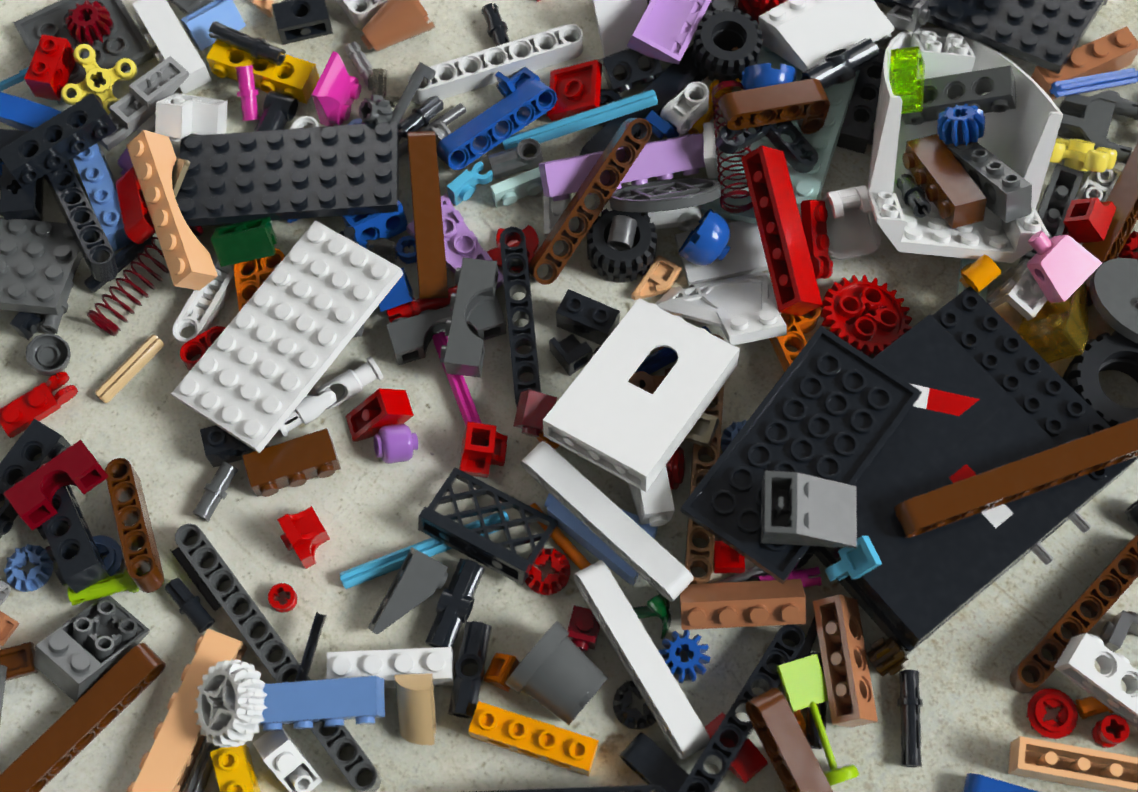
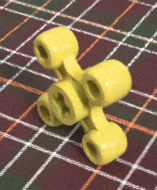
(93, 71)
(1082, 156)

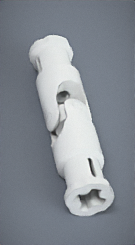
(315, 404)

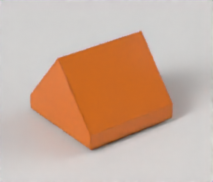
(500, 670)

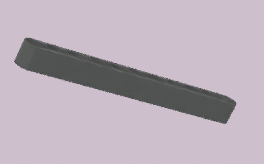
(265, 645)

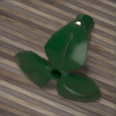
(658, 607)

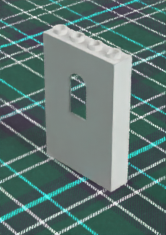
(624, 425)

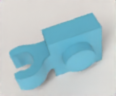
(465, 184)
(855, 561)

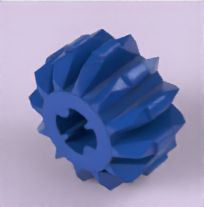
(961, 124)
(693, 651)

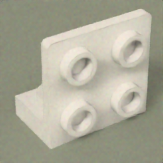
(1019, 291)

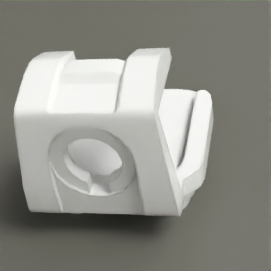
(851, 223)

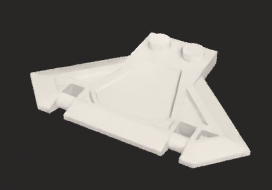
(738, 305)

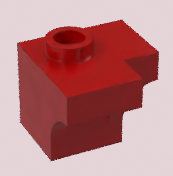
(1088, 219)
(482, 448)
(303, 534)

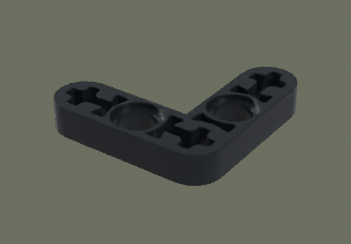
(773, 133)

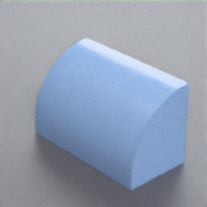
(199, 21)

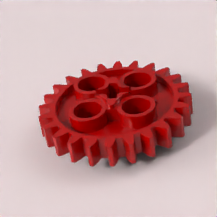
(865, 314)

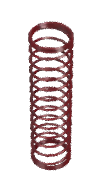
(736, 190)
(107, 325)

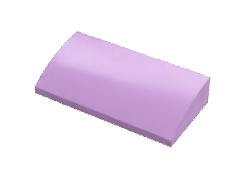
(667, 28)

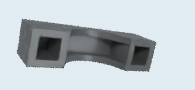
(476, 285)
(413, 334)

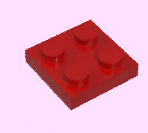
(576, 89)

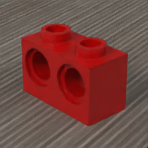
(50, 67)

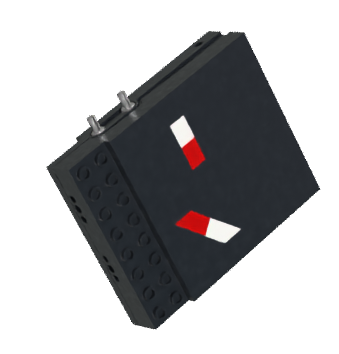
(979, 409)

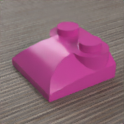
(335, 92)

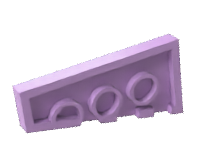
(458, 239)

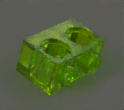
(907, 77)

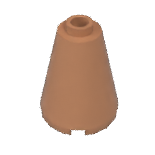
(395, 23)

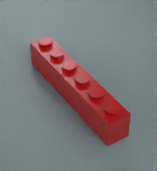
(781, 231)

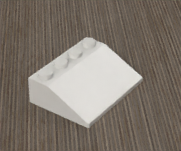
(813, 28)

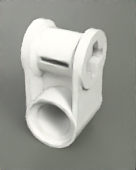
(685, 111)

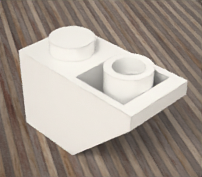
(287, 761)

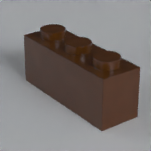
(291, 463)

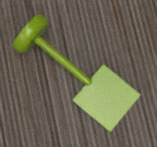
(806, 688)

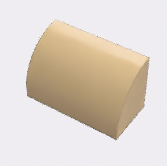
(416, 708)

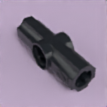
(843, 63)
(455, 604)
(467, 688)

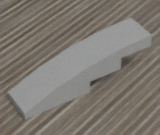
(141, 101)

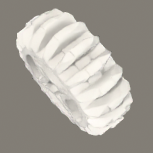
(230, 703)

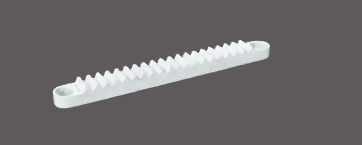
(205, 304)

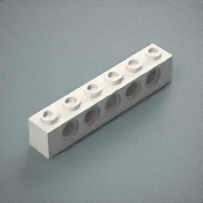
(1079, 666)

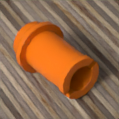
(1091, 706)

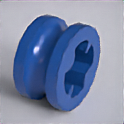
(401, 244)

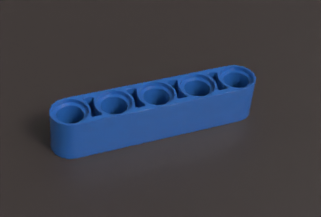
(510, 116)

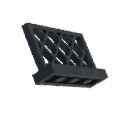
(475, 545)

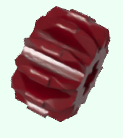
(89, 22)

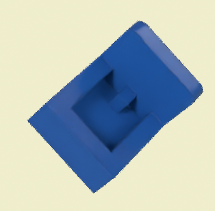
(507, 86)
(660, 127)

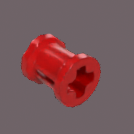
(1112, 722)

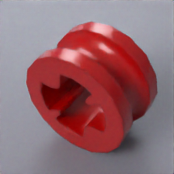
(273, 593)

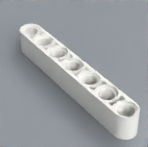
(509, 62)
(607, 521)
(642, 660)

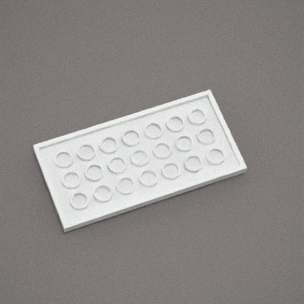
(287, 335)

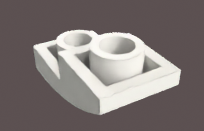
(1099, 184)

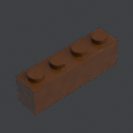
(944, 181)

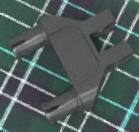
(1091, 117)

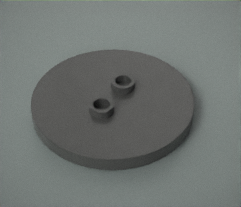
(665, 195)
(1116, 295)

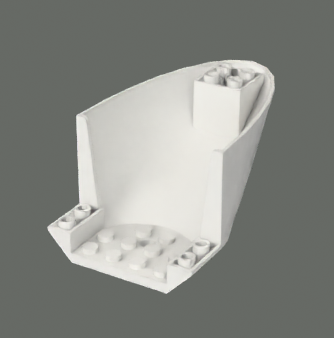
(1017, 137)

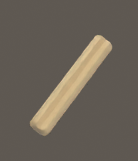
(129, 368)

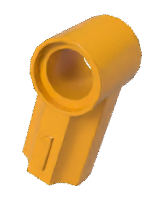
(979, 273)

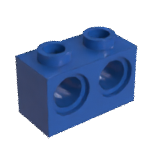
(377, 225)

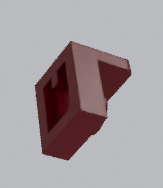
(583, 628)

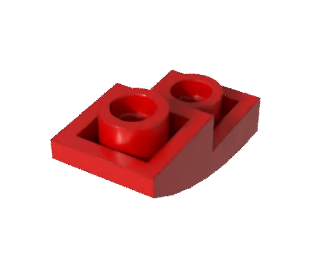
(749, 760)

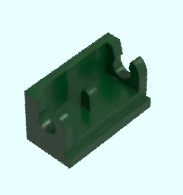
(244, 241)

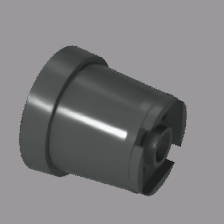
(557, 675)

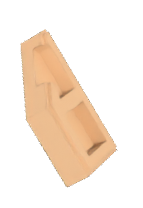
(657, 279)

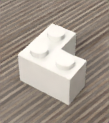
(189, 114)

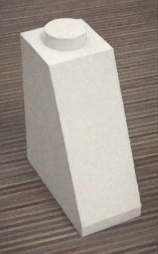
(655, 504)

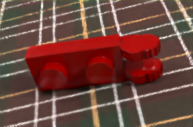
(814, 224)
(36, 404)

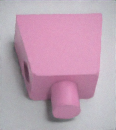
(1060, 265)

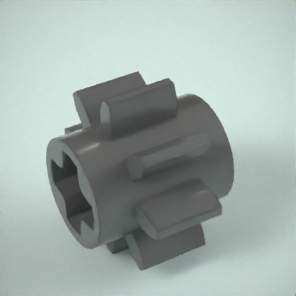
(375, 110)

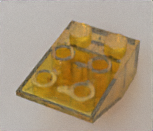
(1059, 328)

